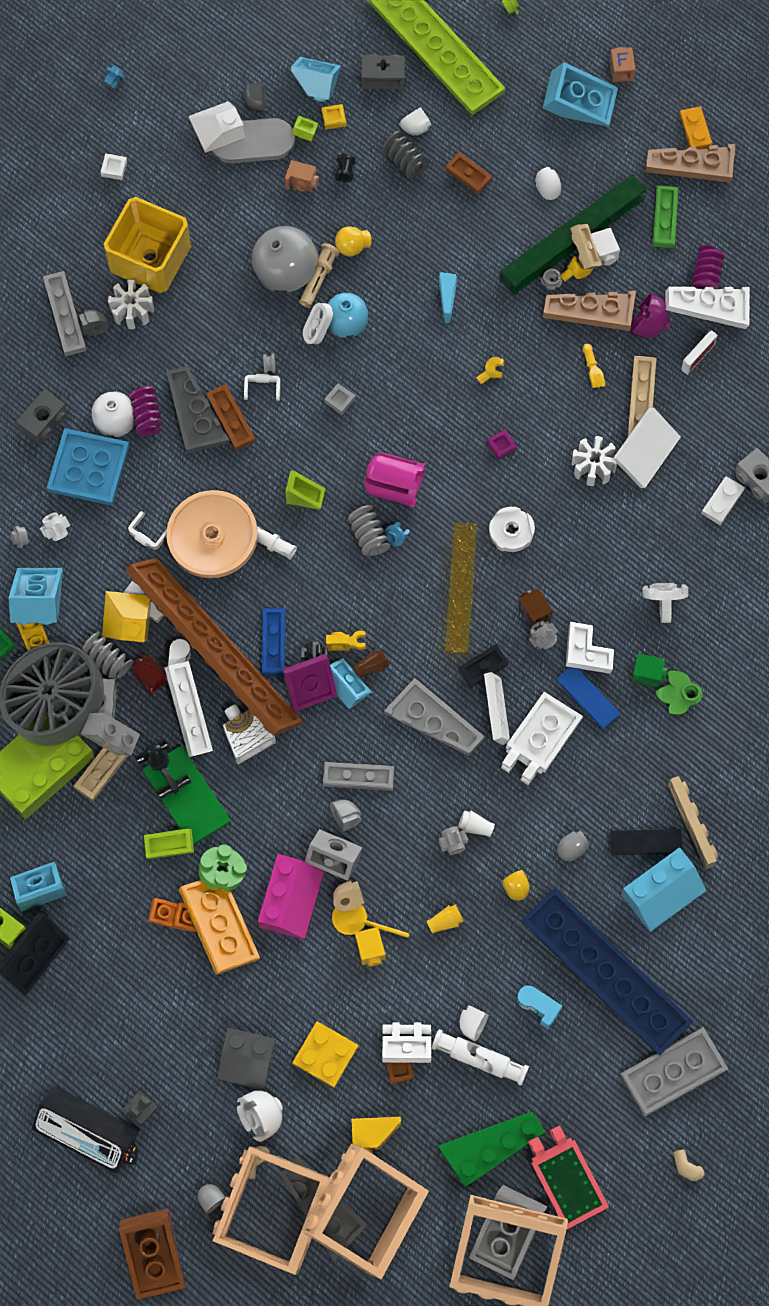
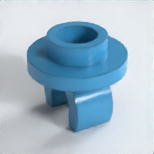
(114, 75)
(395, 534)

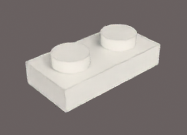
(723, 500)

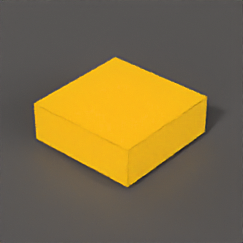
(334, 116)

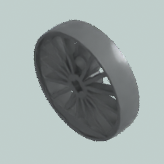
(51, 693)

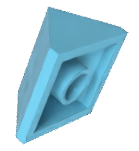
(37, 886)

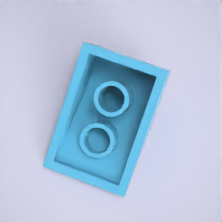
(579, 96)
(35, 595)

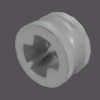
(269, 363)

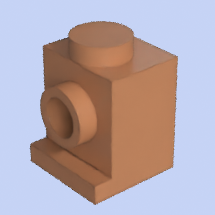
(301, 177)

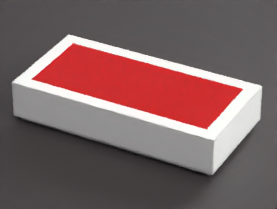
(699, 352)

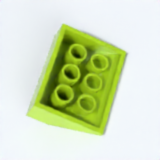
(36, 772)

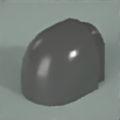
(255, 96)
(92, 322)

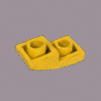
(33, 635)

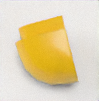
(516, 885)

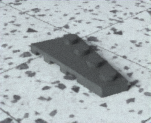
(344, 1223)

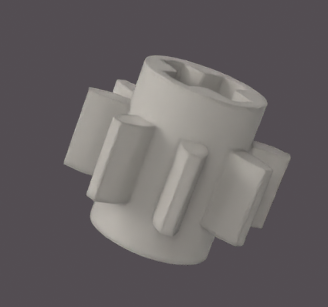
(543, 634)
(453, 840)

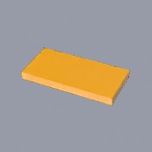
(219, 926)

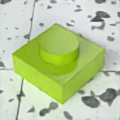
(304, 128)

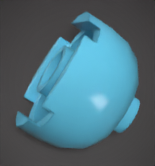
(349, 315)

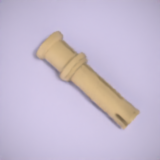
(322, 268)

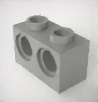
(110, 734)

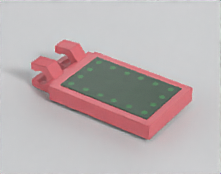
(567, 1179)

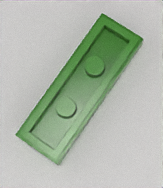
(665, 216)

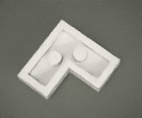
(582, 653)

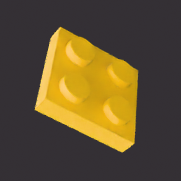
(325, 1054)

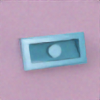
(348, 684)

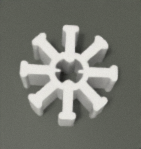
(131, 304)
(586, 454)

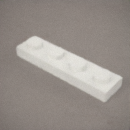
(188, 709)

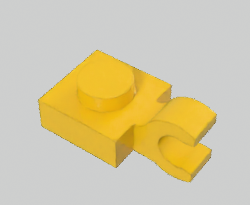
(340, 642)

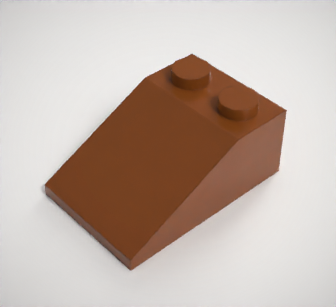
(152, 1253)

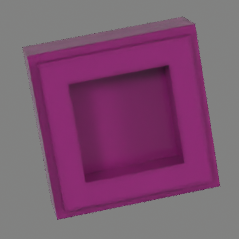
(501, 444)

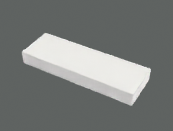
(497, 708)

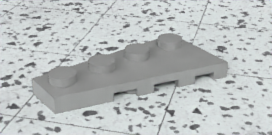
(430, 715)

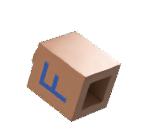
(622, 64)

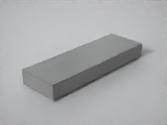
(358, 776)

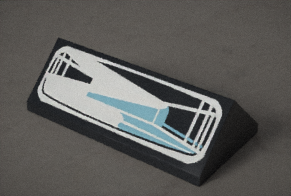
(84, 1129)

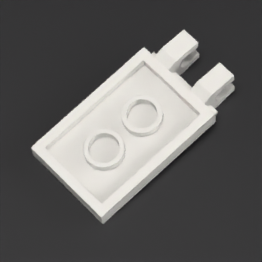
(541, 736)

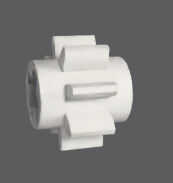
(55, 526)

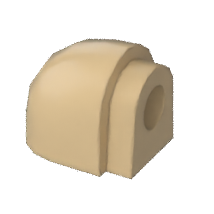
(347, 896)

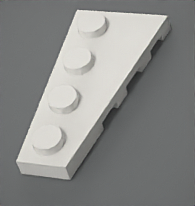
(716, 305)

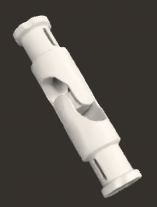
(497, 1063)

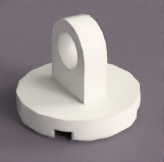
(665, 593)

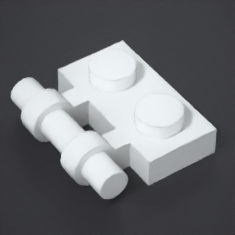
(407, 1048)

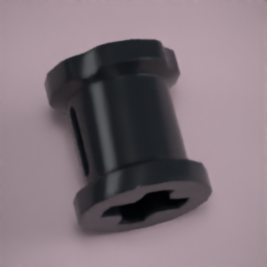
(345, 168)

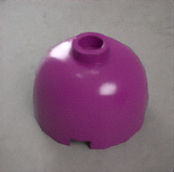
(652, 317)

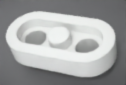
(317, 323)

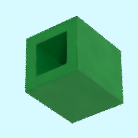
(649, 670)

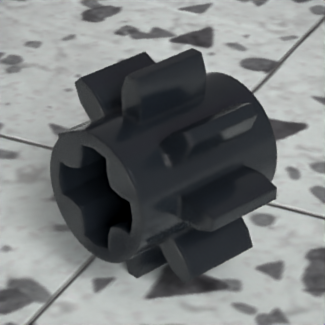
(312, 650)

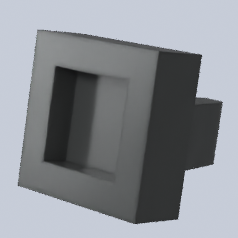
(141, 1107)

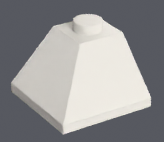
(217, 126)

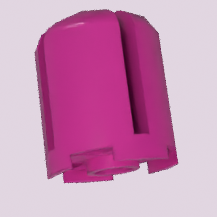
(394, 478)

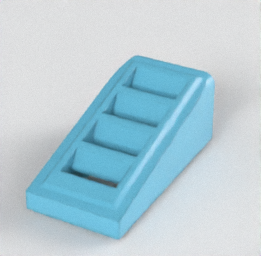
(447, 287)

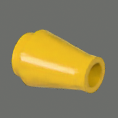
(445, 919)

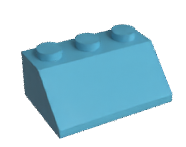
(664, 890)

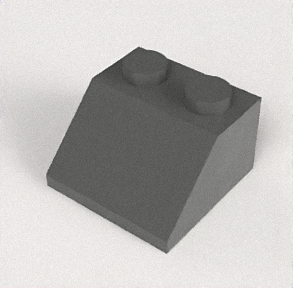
(246, 1059)

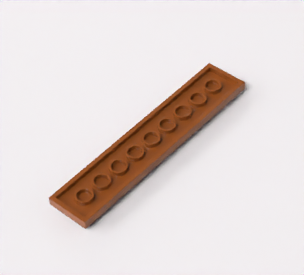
(214, 646)

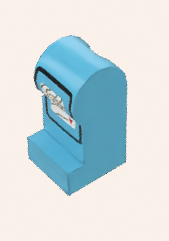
(536, 1001)

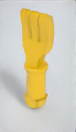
(595, 374)

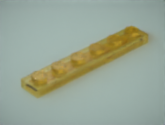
(461, 589)

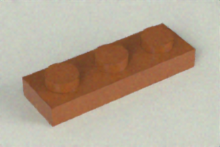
(230, 417)

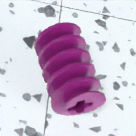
(708, 267)
(145, 411)

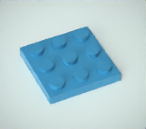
(88, 466)

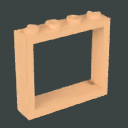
(231, 1203)
(515, 1216)
(396, 1227)

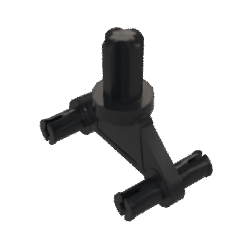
(159, 761)

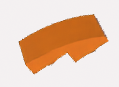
(170, 915)

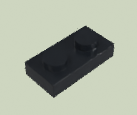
(488, 661)

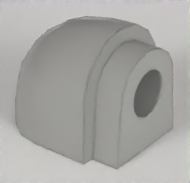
(345, 814)
(572, 846)
(210, 1197)

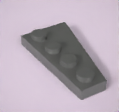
(196, 419)

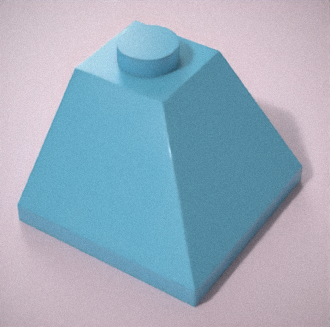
(316, 77)

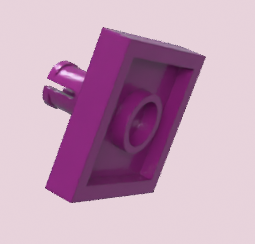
(310, 682)

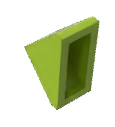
(303, 491)

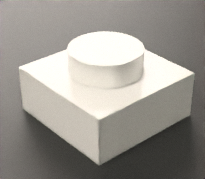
(113, 166)

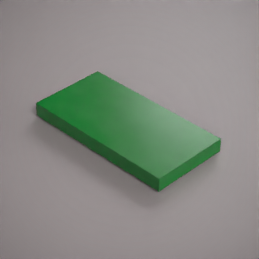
(195, 804)

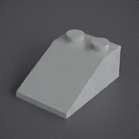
(503, 1244)

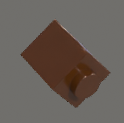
(534, 607)

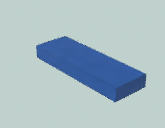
(273, 641)
(588, 697)

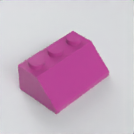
(290, 897)

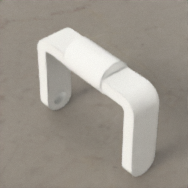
(262, 378)
(141, 537)

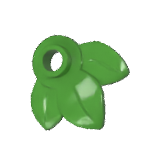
(676, 693)

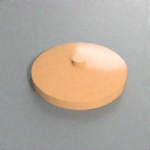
(212, 534)

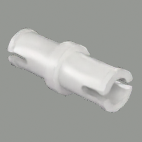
(276, 544)

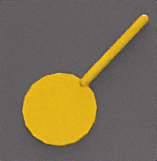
(355, 920)

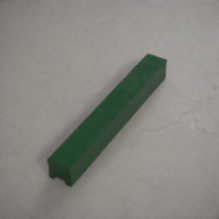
(560, 243)

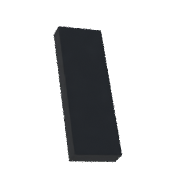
(645, 842)

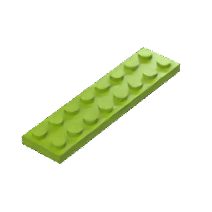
(441, 51)

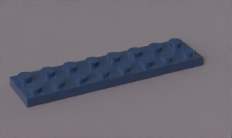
(607, 972)

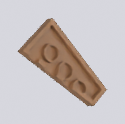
(705, 164)
(597, 310)

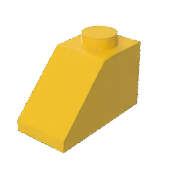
(373, 1132)

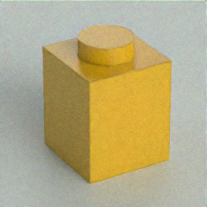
(370, 947)

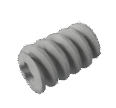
(366, 531)
(105, 658)

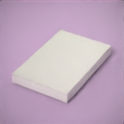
(646, 447)

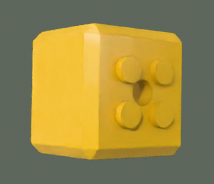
(145, 230)

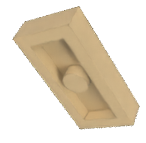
(587, 250)

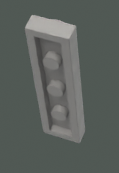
(64, 313)

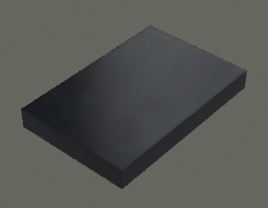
(32, 953)

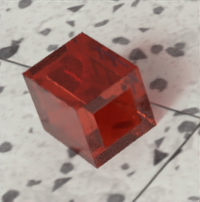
(149, 674)

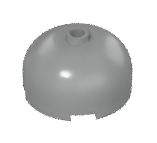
(284, 258)

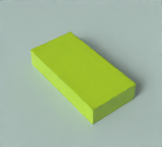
(169, 843)

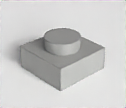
(339, 399)

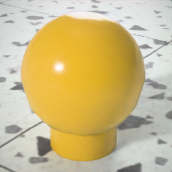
(351, 241)

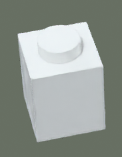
(606, 246)

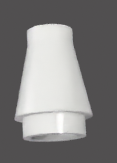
(475, 824)

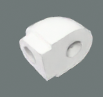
(415, 123)
(548, 183)
(472, 1022)

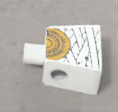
(245, 734)

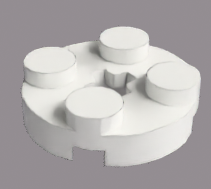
(511, 542)

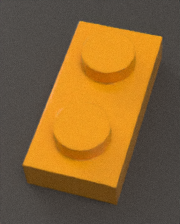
(695, 128)

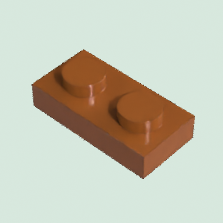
(468, 173)

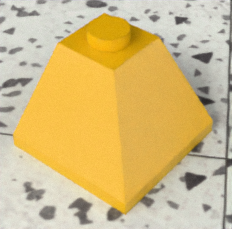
(126, 616)

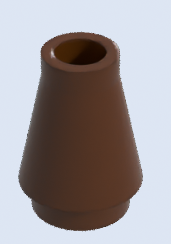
(372, 663)

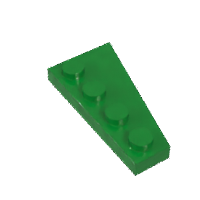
(486, 1149)

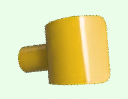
(575, 268)
(490, 371)

